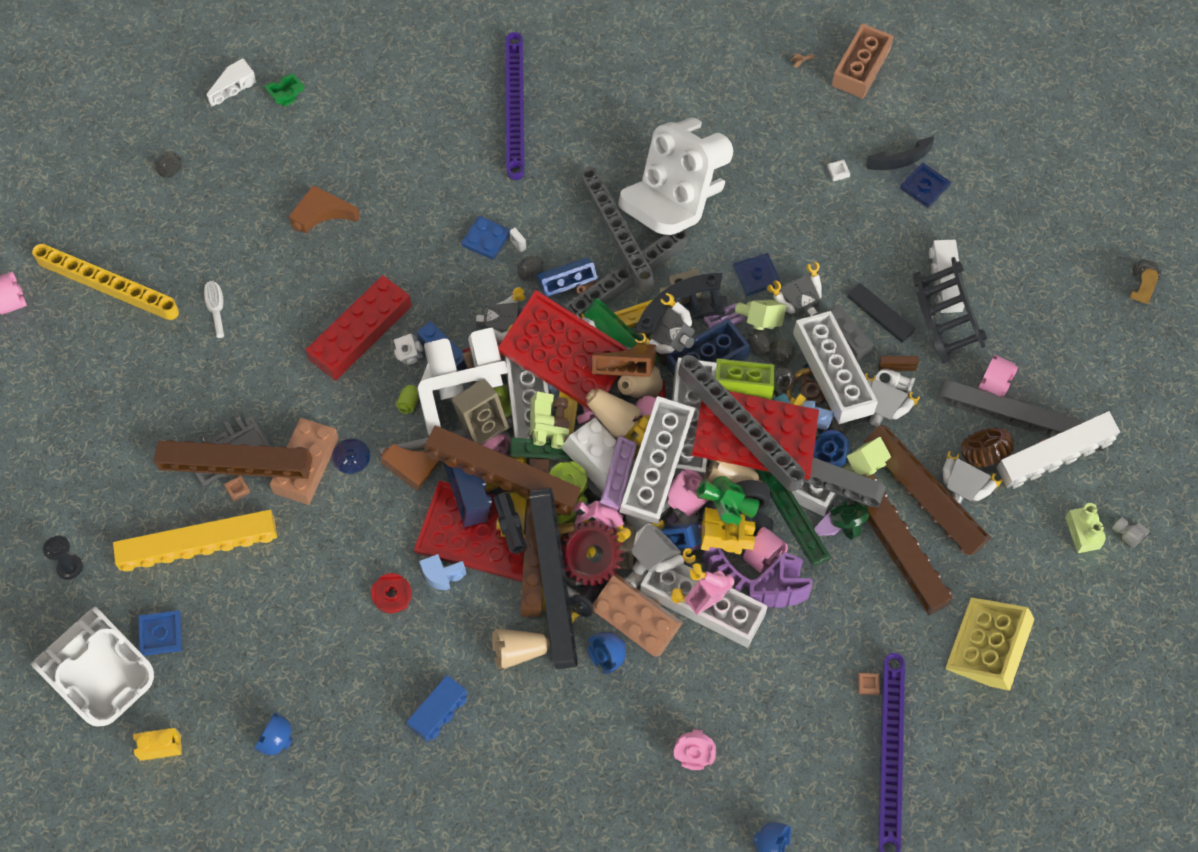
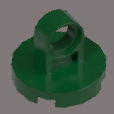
(849, 517)

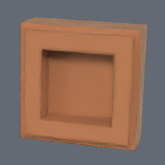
(237, 488)
(868, 684)

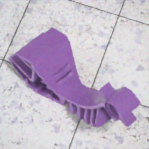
(774, 587)

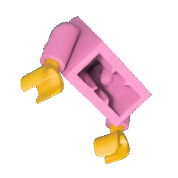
(601, 513)
(707, 590)

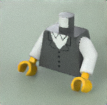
(800, 295)
(502, 315)
(673, 329)

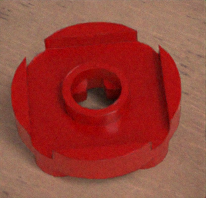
(391, 604)

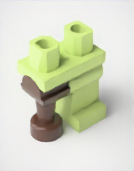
(545, 425)

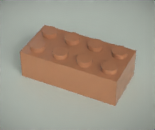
(862, 61)
(320, 442)
(636, 615)

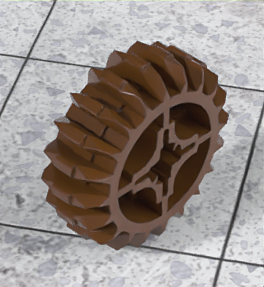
(987, 447)

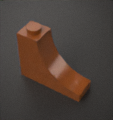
(319, 207)
(631, 362)
(408, 465)

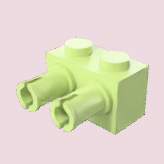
(763, 313)
(868, 458)
(1086, 528)

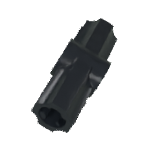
(510, 523)

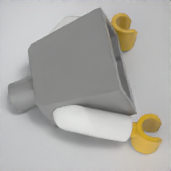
(891, 402)
(967, 481)
(656, 550)

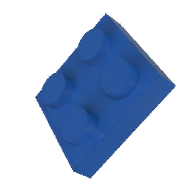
(485, 237)
(160, 633)

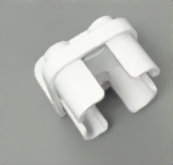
(677, 177)
(443, 376)
(95, 669)

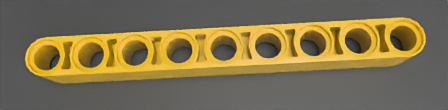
(64, 265)

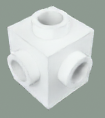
(408, 349)

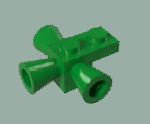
(728, 499)

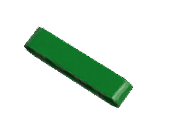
(611, 324)

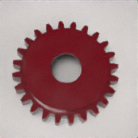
(576, 551)

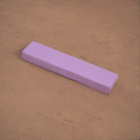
(618, 473)

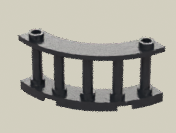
(689, 287)
(929, 310)

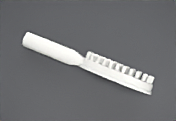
(214, 303)

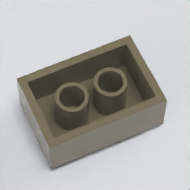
(480, 412)

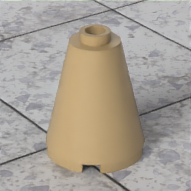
(641, 386)
(613, 412)
(733, 472)
(517, 646)

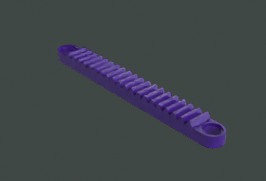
(514, 106)
(891, 754)

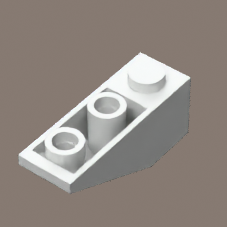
(233, 80)

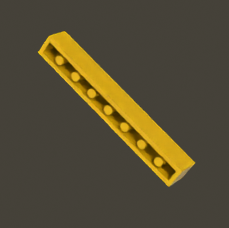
(195, 540)

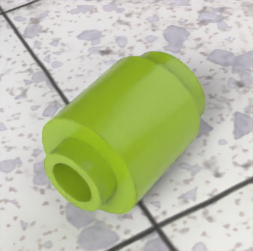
(408, 399)

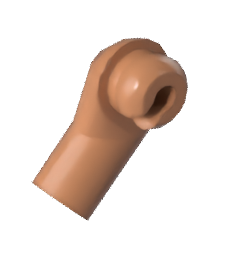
(581, 288)

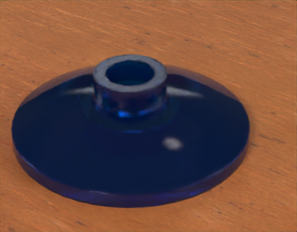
(353, 463)

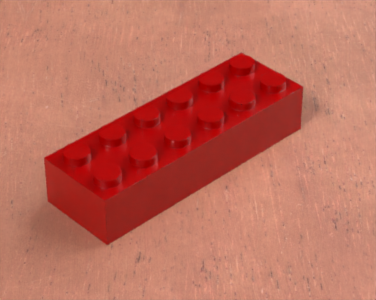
(358, 327)

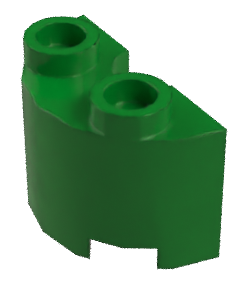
(286, 90)

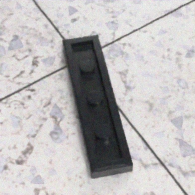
(881, 312)

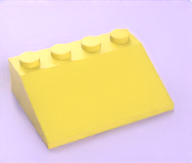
(991, 642)

